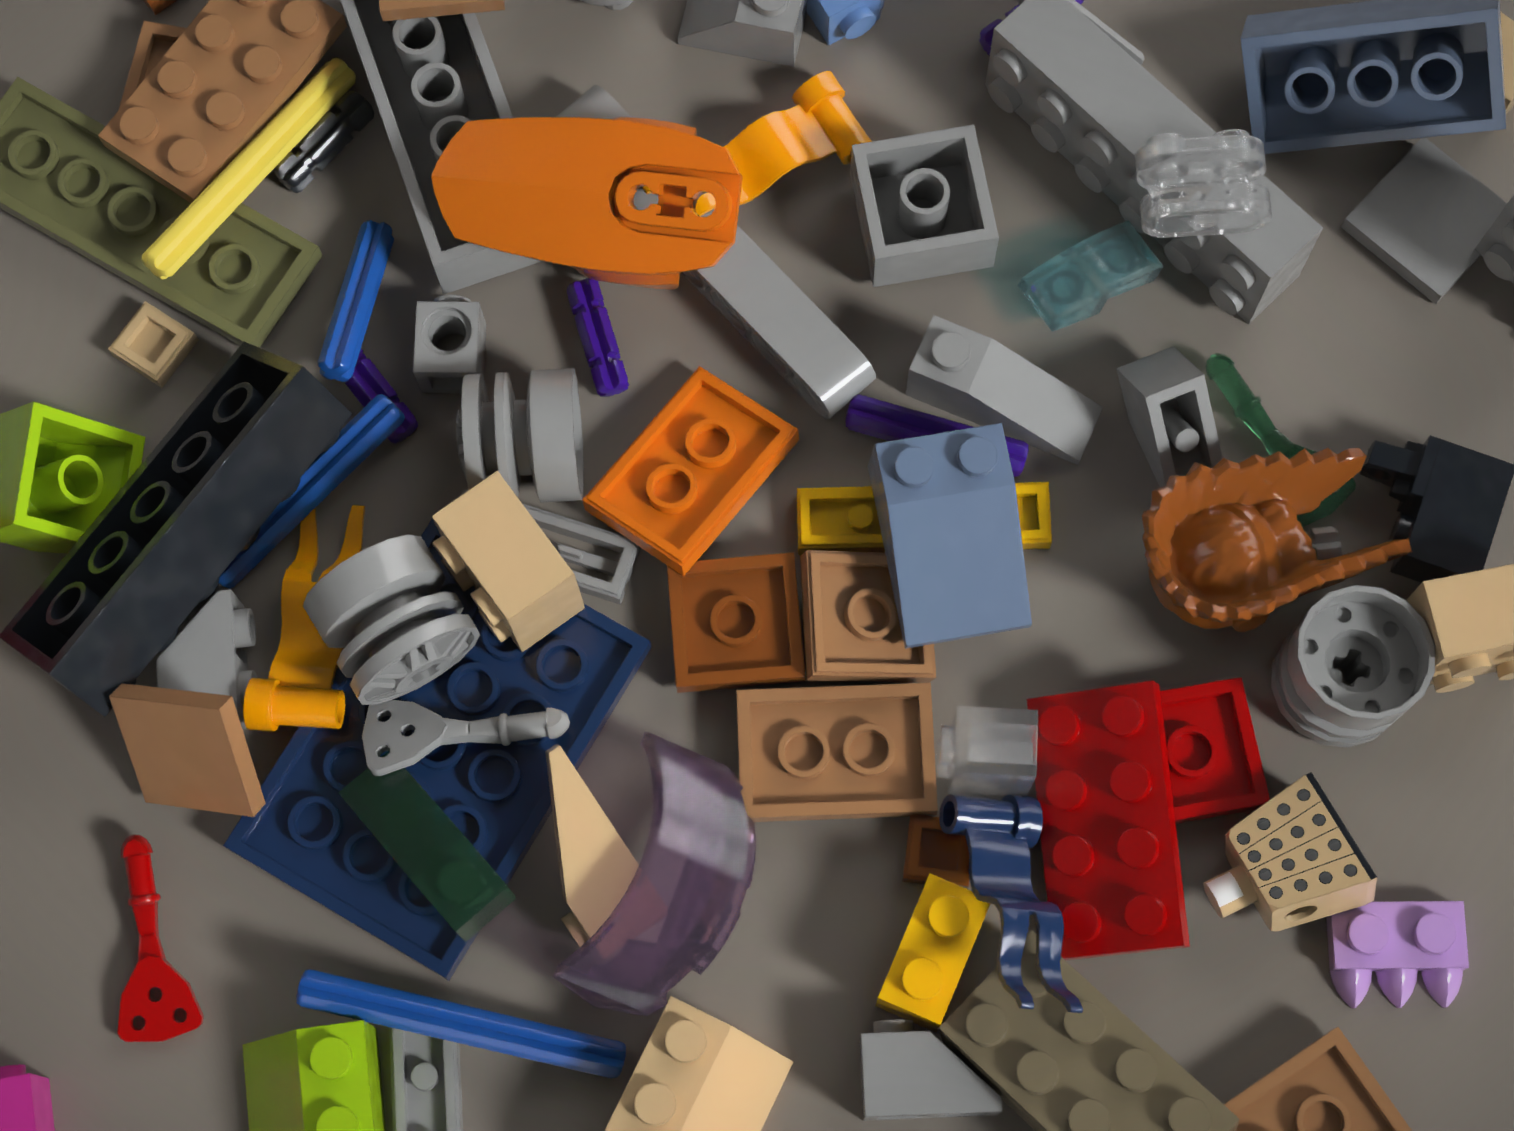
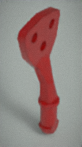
(152, 967)

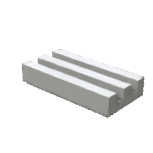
(587, 584)

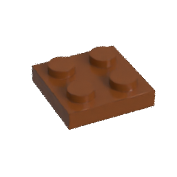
(736, 623)

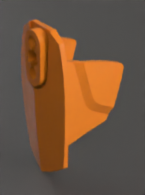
(568, 192)

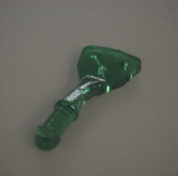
(1251, 412)

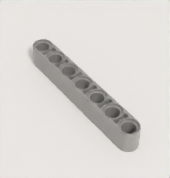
(765, 305)

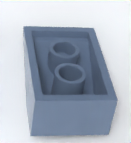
(951, 534)

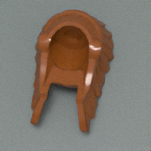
(1230, 539)

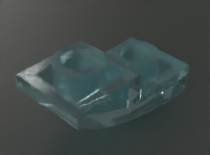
(1088, 274)

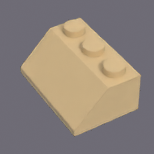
(700, 1077)

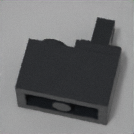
(1445, 505)

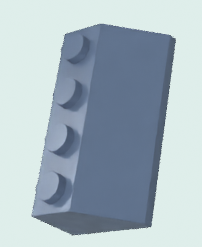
(1373, 72)

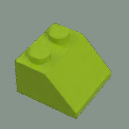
(59, 474)
(315, 1080)

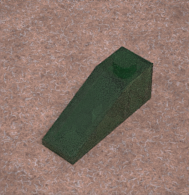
(429, 849)

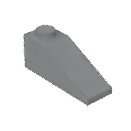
(994, 385)

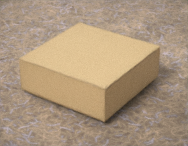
(153, 344)

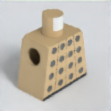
(1292, 861)

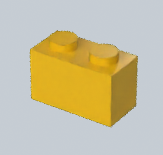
(932, 953)

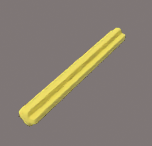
(248, 169)

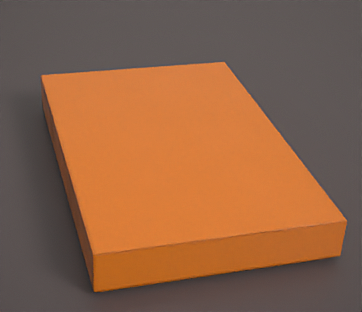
(691, 470)

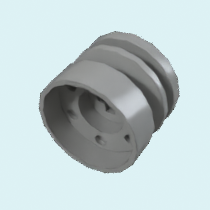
(524, 435)
(390, 619)
(1383, 655)

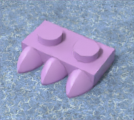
(1396, 944)

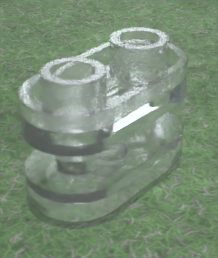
(1202, 184)

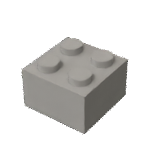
(923, 205)

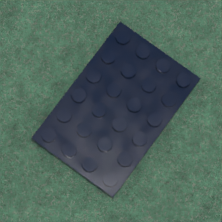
(486, 789)

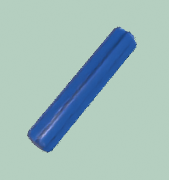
(355, 301)

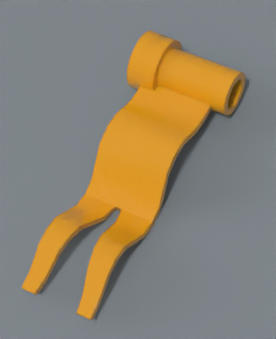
(792, 137)
(304, 666)

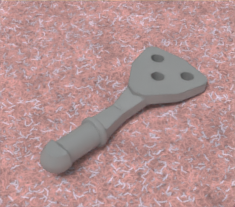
(434, 731)

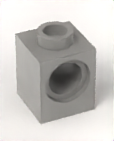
(444, 370)

